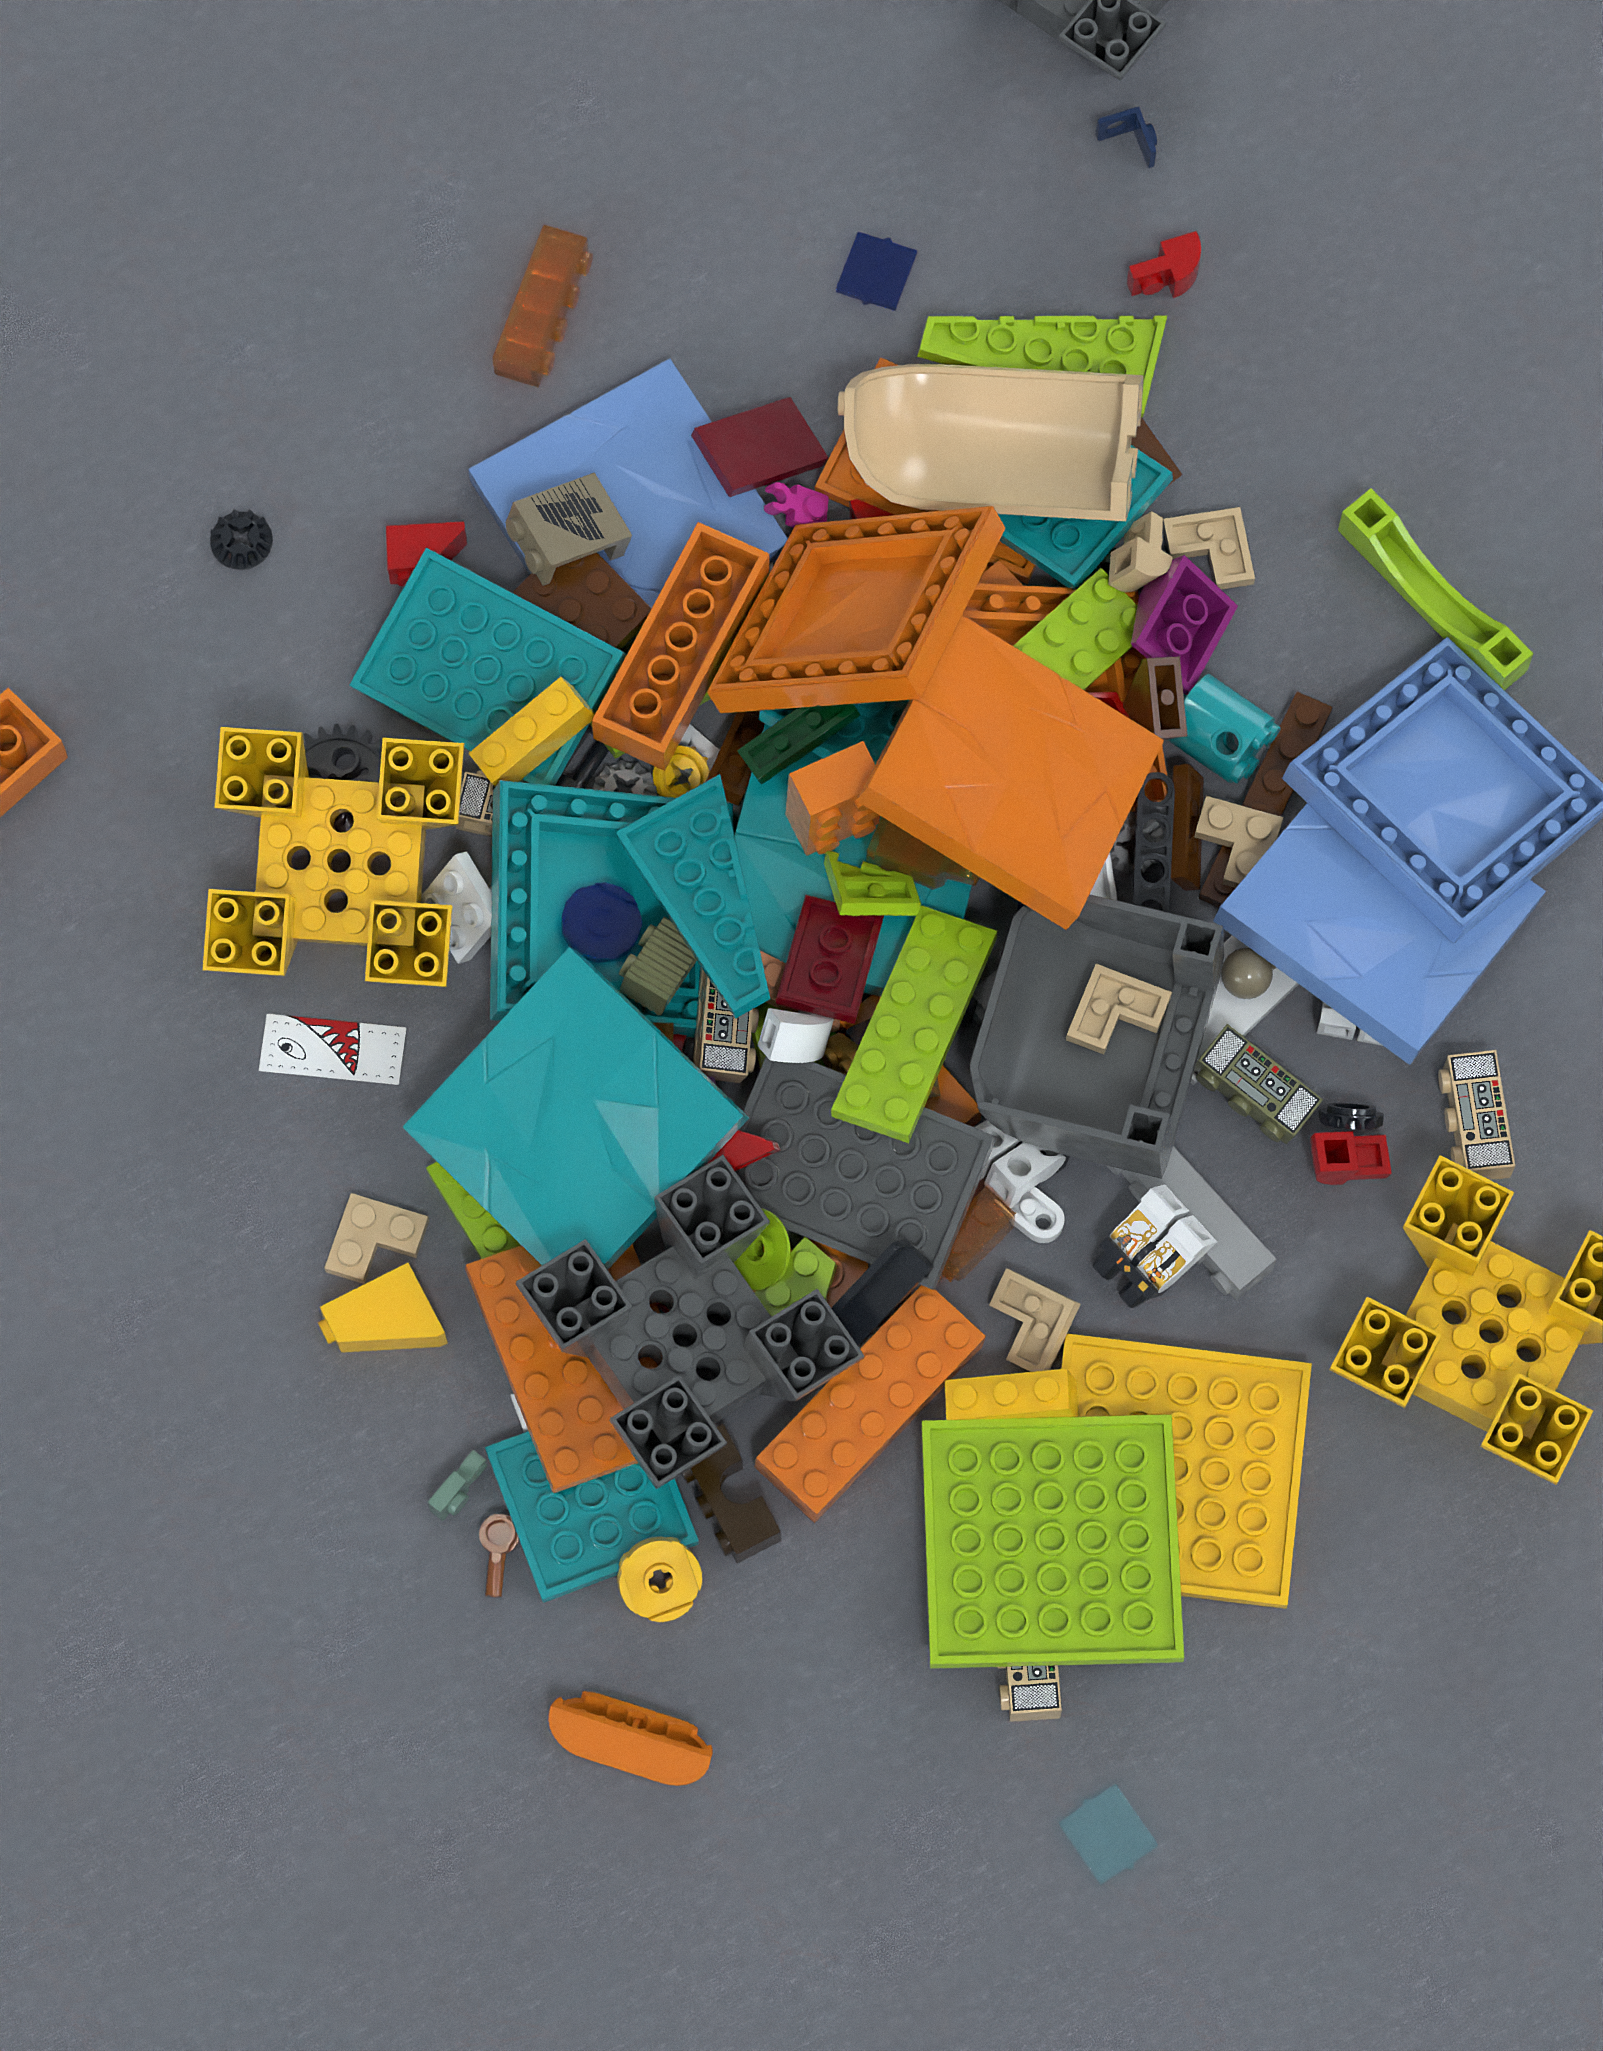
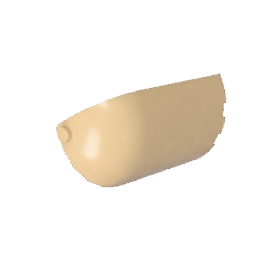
(996, 438)

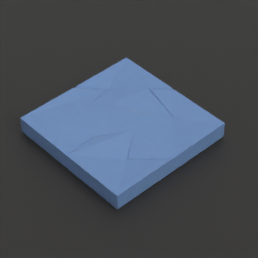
(648, 466)
(1449, 789)
(1358, 940)

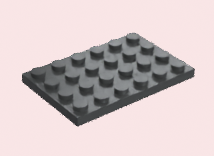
(854, 1183)

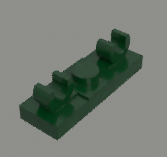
(794, 738)

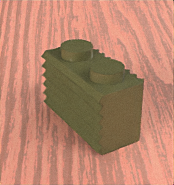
(658, 968)

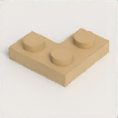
(1220, 537)
(1242, 829)
(1111, 998)
(368, 1226)
(1044, 1317)

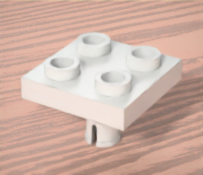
(468, 893)

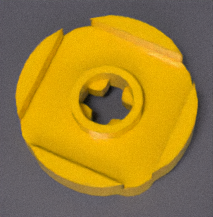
(638, 1567)

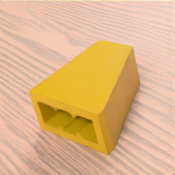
(383, 1316)

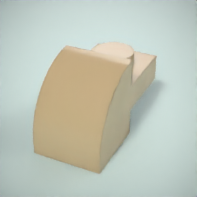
(1141, 555)

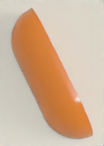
(630, 1738)

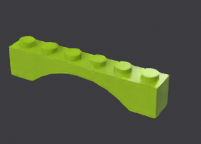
(1391, 550)

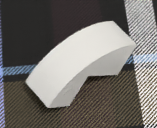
(794, 1036)

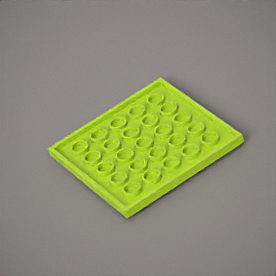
(1051, 1541)

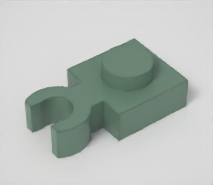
(453, 1492)

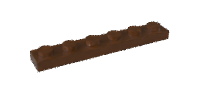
(1269, 792)

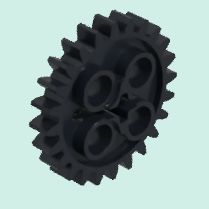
(327, 749)

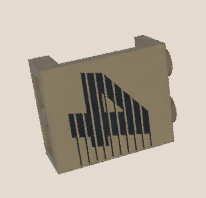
(567, 526)

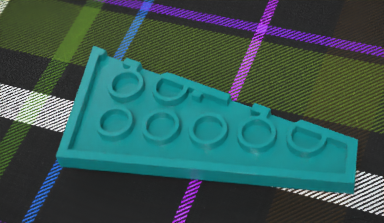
(696, 875)

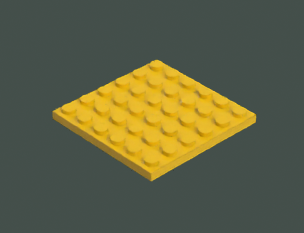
(1233, 1449)

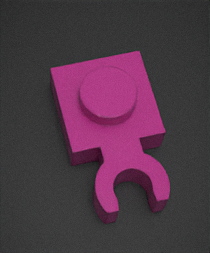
(798, 504)

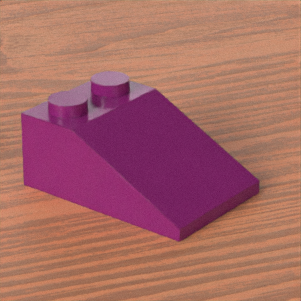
(1182, 617)

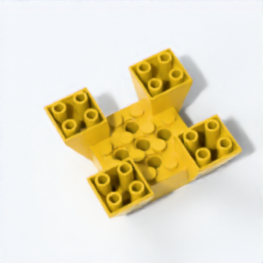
(269, 779)
(1466, 1273)

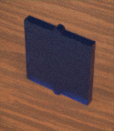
(876, 271)

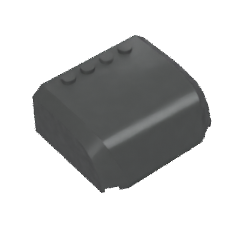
(1071, 1099)

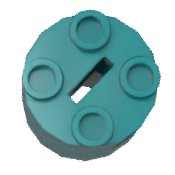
(1212, 718)

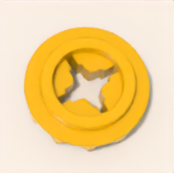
(683, 758)

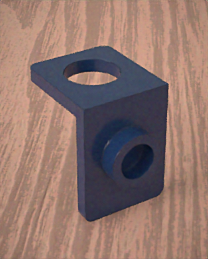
(1134, 122)

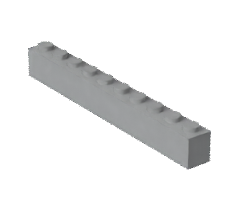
(1238, 1256)

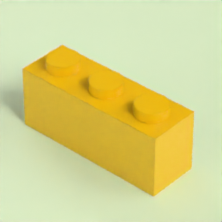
(533, 733)
(1012, 1396)

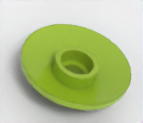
(766, 1267)

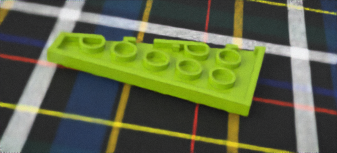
(1048, 344)

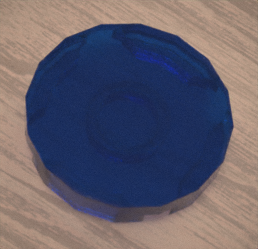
(601, 922)

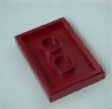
(759, 446)
(829, 961)

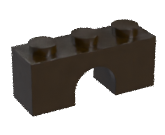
(742, 1527)

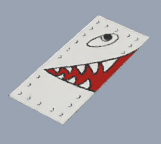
(332, 1049)

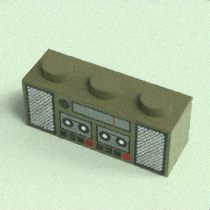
(1256, 1085)

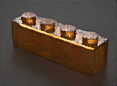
(542, 305)

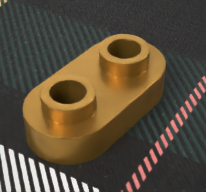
(839, 1053)

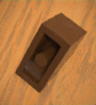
(1158, 698)

